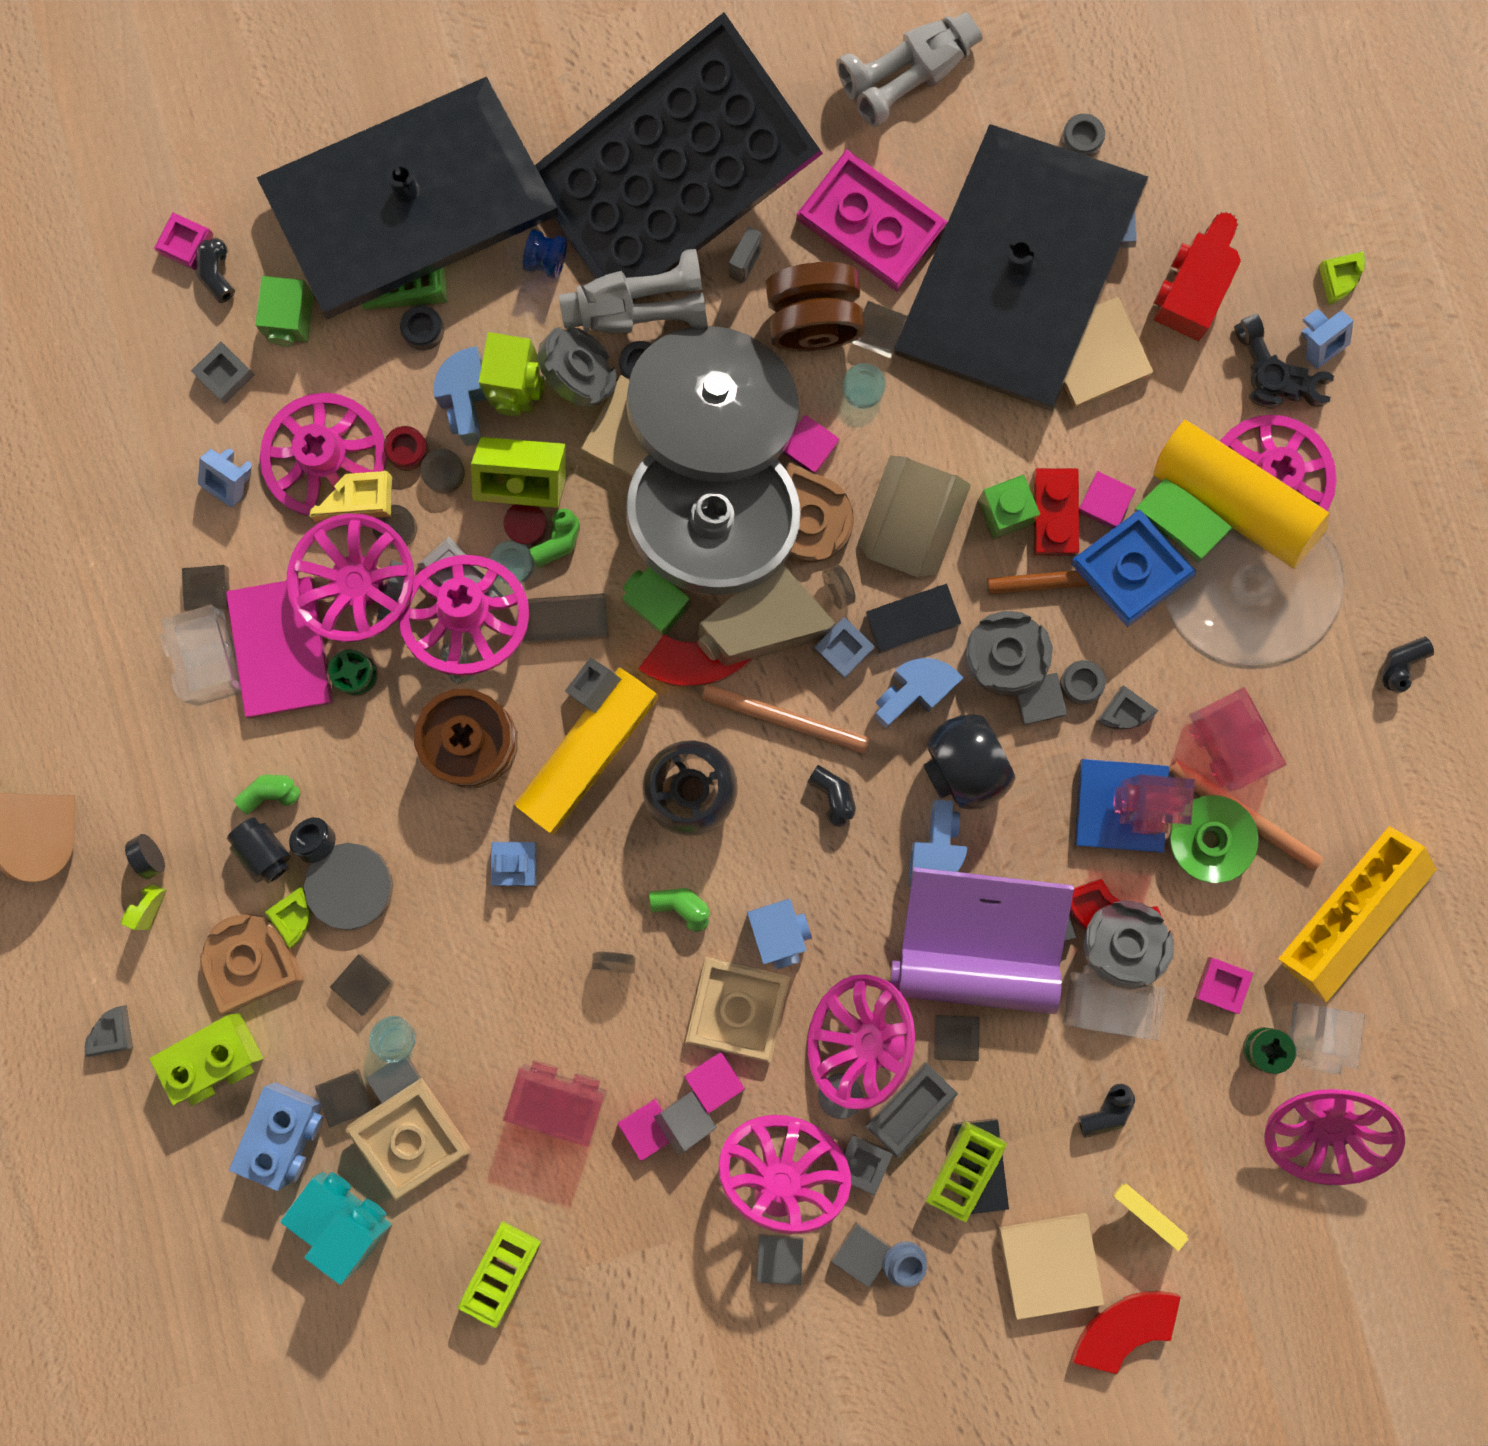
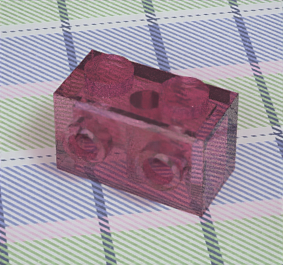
(1235, 740)
(1154, 803)
(556, 1103)

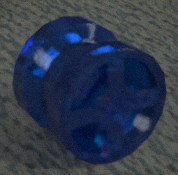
(544, 254)

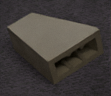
(763, 621)

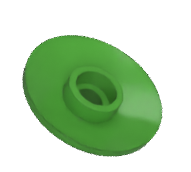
(1235, 840)

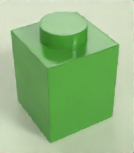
(284, 310)
(1008, 507)
(655, 600)

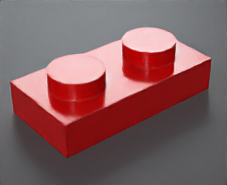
(1058, 504)

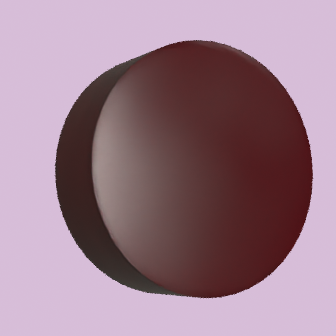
(405, 448)
(525, 524)

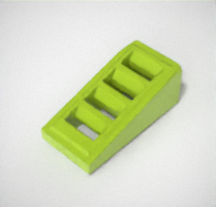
(988, 1164)
(478, 1308)

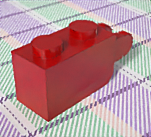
(1200, 280)

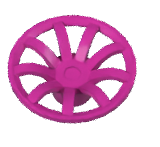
(317, 448)
(1286, 462)
(352, 580)
(463, 610)
(870, 1042)
(1333, 1122)
(780, 1181)

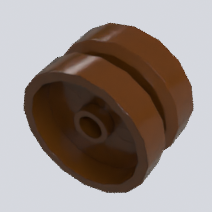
(815, 306)
(440, 735)

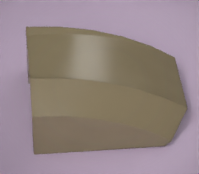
(913, 516)

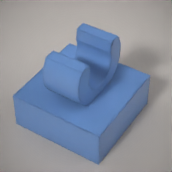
(1325, 336)
(222, 477)
(514, 864)

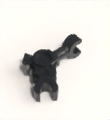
(1275, 377)

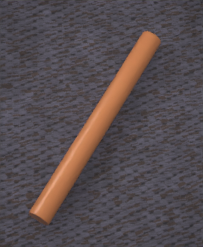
(785, 718)
(1264, 827)

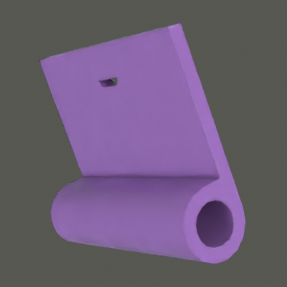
(983, 941)

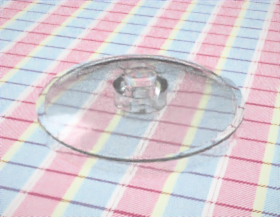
(1255, 608)

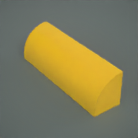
(1242, 494)
(585, 753)
(1358, 913)

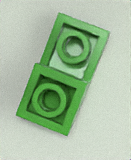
(1184, 519)

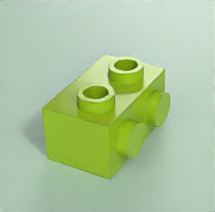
(511, 374)
(518, 472)
(207, 1058)

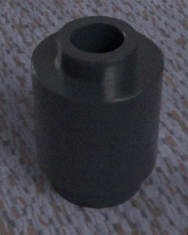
(258, 850)

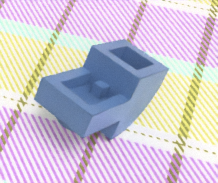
(458, 387)
(922, 680)
(939, 853)

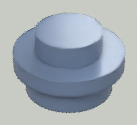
(905, 1264)

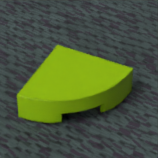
(1341, 275)
(142, 916)
(291, 917)

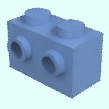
(779, 933)
(277, 1137)

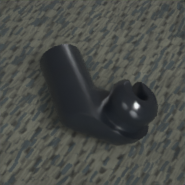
(207, 269)
(1399, 662)
(839, 795)
(1113, 1112)

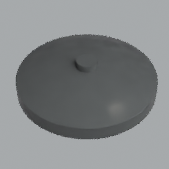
(712, 404)
(712, 533)

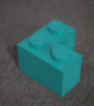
(336, 1225)

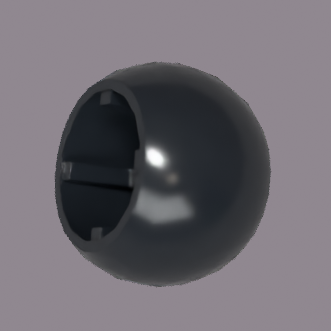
(677, 755)
(968, 763)

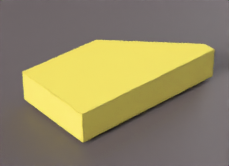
(357, 494)
(1151, 1216)

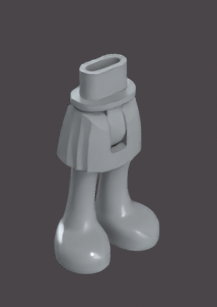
(929, 49)
(609, 299)

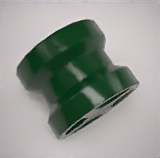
(345, 669)
(1259, 1047)

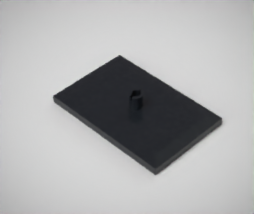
(676, 157)
(407, 197)
(1021, 266)

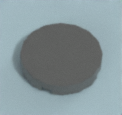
(576, 366)
(1009, 653)
(349, 886)
(1128, 945)

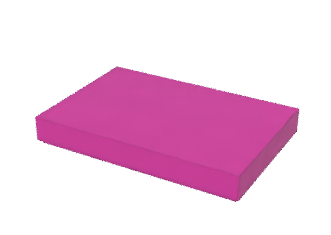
(871, 220)
(276, 654)

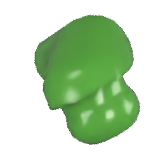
(561, 541)
(267, 787)
(685, 903)

